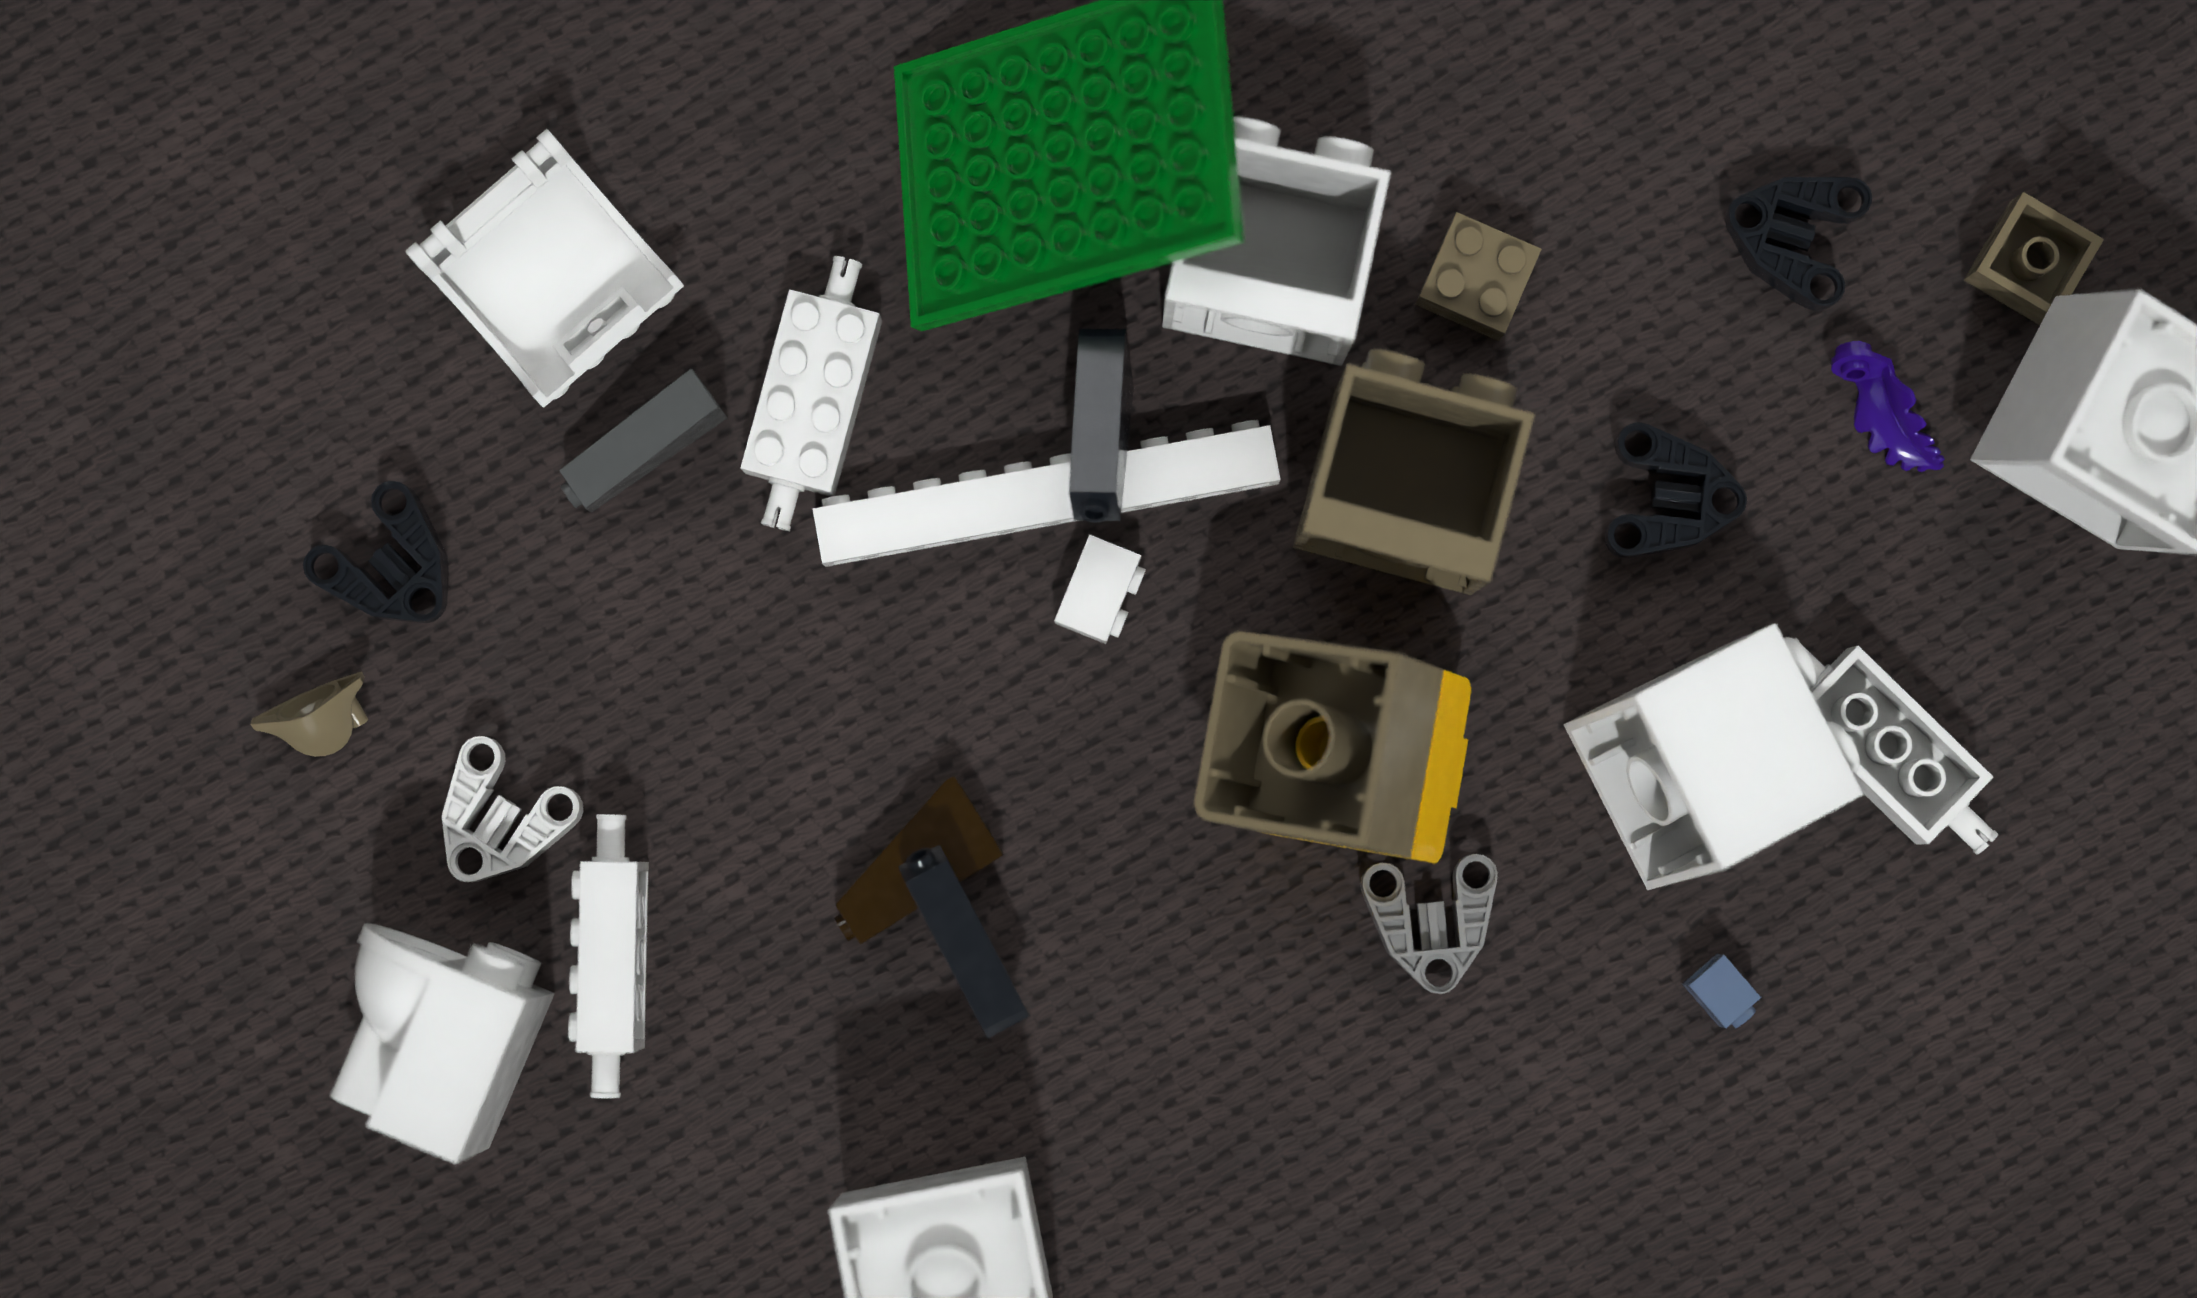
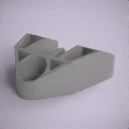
(1470, 917)

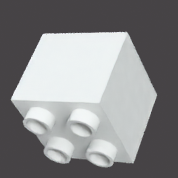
(1303, 252)
(2105, 421)
(943, 1236)

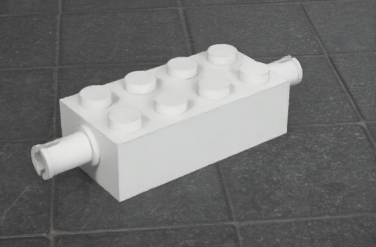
(811, 393)
(1905, 756)
(610, 956)

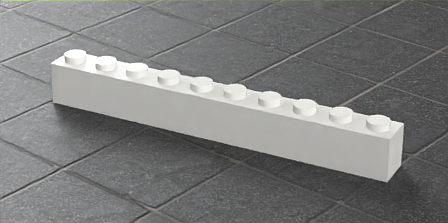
(1039, 496)

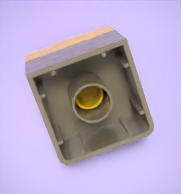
(1334, 746)

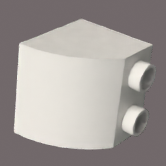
(1717, 758)

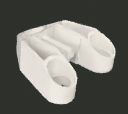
(466, 799)

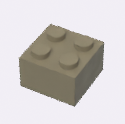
(2032, 257)
(1478, 276)

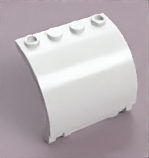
(546, 270)

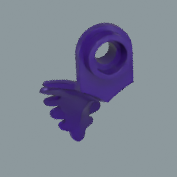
(1885, 408)

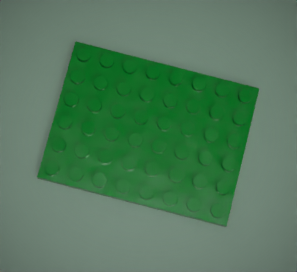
(1065, 155)

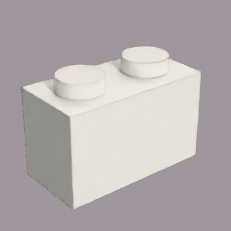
(1099, 590)

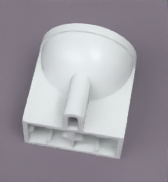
(439, 1039)

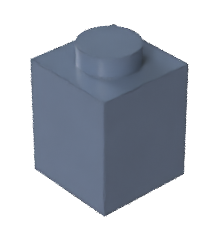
(1723, 992)

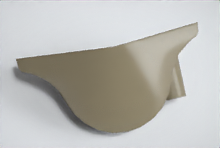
(318, 719)

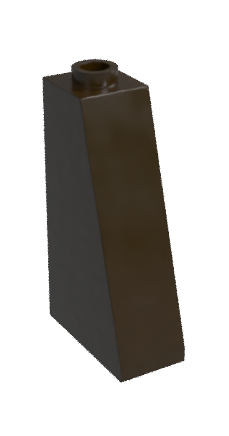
(881, 893)

